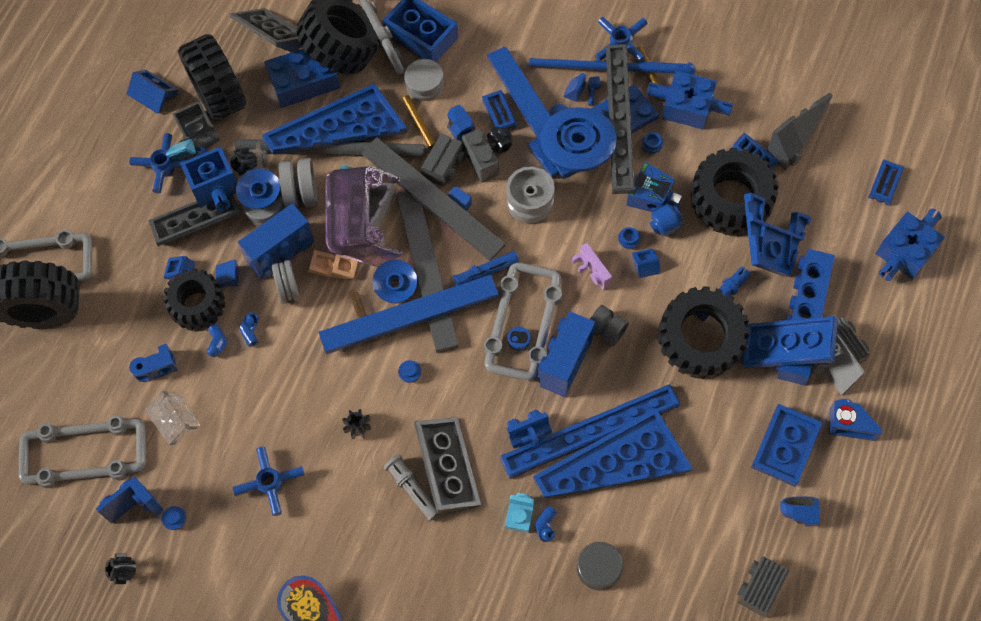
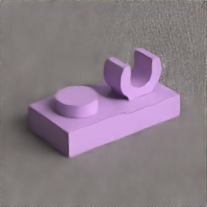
(599, 273)

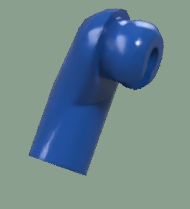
(218, 342)
(543, 524)

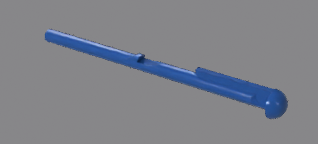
(655, 67)

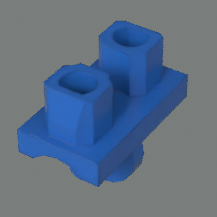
(528, 430)

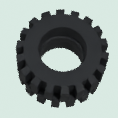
(186, 285)

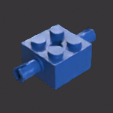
(689, 99)
(210, 177)
(910, 245)

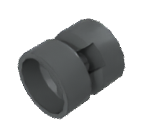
(609, 326)

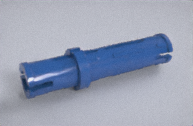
(487, 268)
(731, 286)

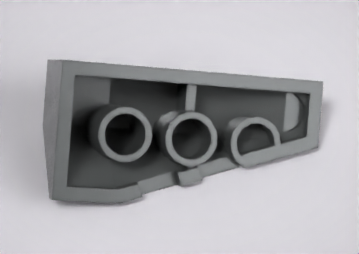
(794, 134)

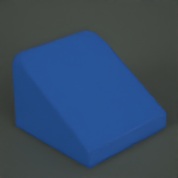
(575, 87)
(460, 198)
(646, 263)
(177, 265)
(227, 273)

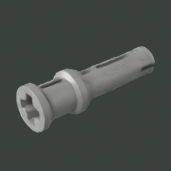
(407, 476)

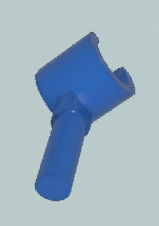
(593, 83)

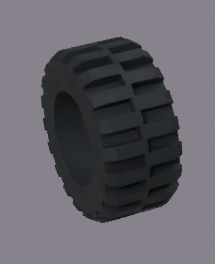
(337, 35)
(212, 77)
(735, 166)
(37, 294)
(716, 306)

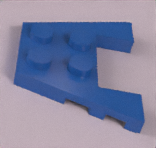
(770, 245)

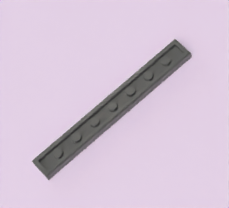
(620, 117)
(434, 199)
(426, 267)

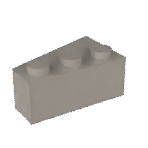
(379, 202)

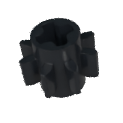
(499, 139)
(243, 161)
(356, 417)
(120, 568)

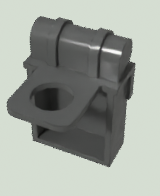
(196, 126)

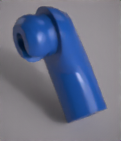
(248, 327)

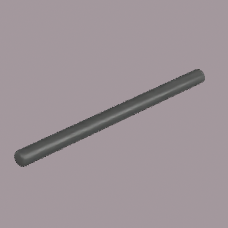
(350, 148)

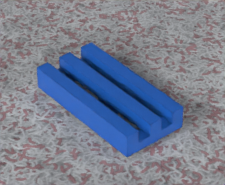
(512, 123)
(880, 196)

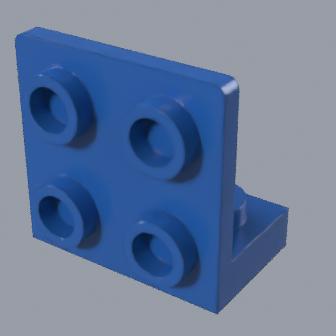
(125, 498)

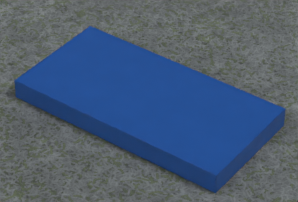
(791, 342)

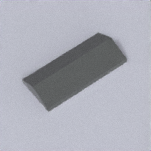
(270, 28)
(189, 219)
(447, 465)

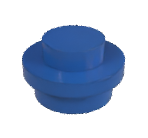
(652, 142)
(629, 238)
(409, 371)
(174, 518)

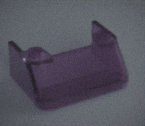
(349, 217)

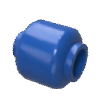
(666, 220)

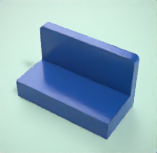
(150, 90)

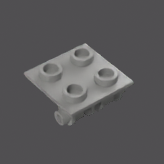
(844, 369)

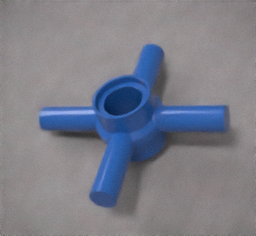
(622, 32)
(154, 161)
(272, 489)

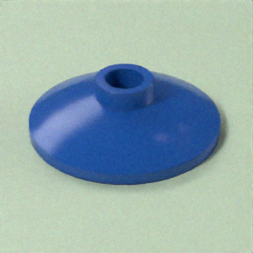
(254, 181)
(394, 271)

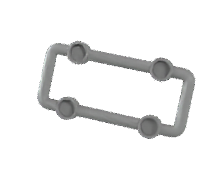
(384, 35)
(64, 239)
(509, 287)
(49, 433)

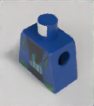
(652, 190)

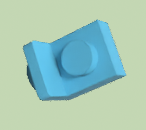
(519, 512)

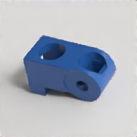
(154, 365)

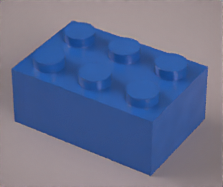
(421, 29)
(299, 78)
(276, 241)
(566, 353)

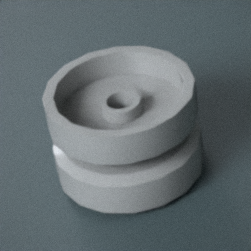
(295, 184)
(530, 194)

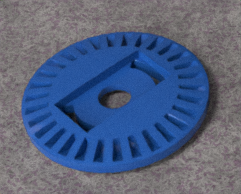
(572, 156)

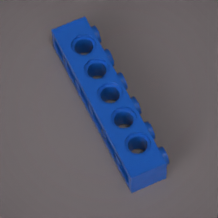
(821, 266)

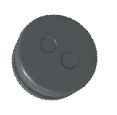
(599, 566)

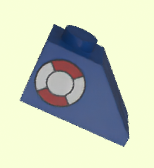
(852, 421)

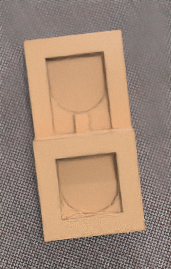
(332, 265)

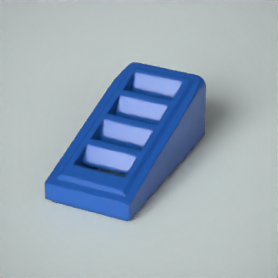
(751, 145)

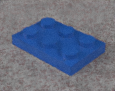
(786, 445)

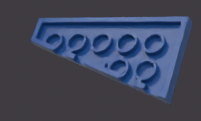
(347, 120)
(628, 455)

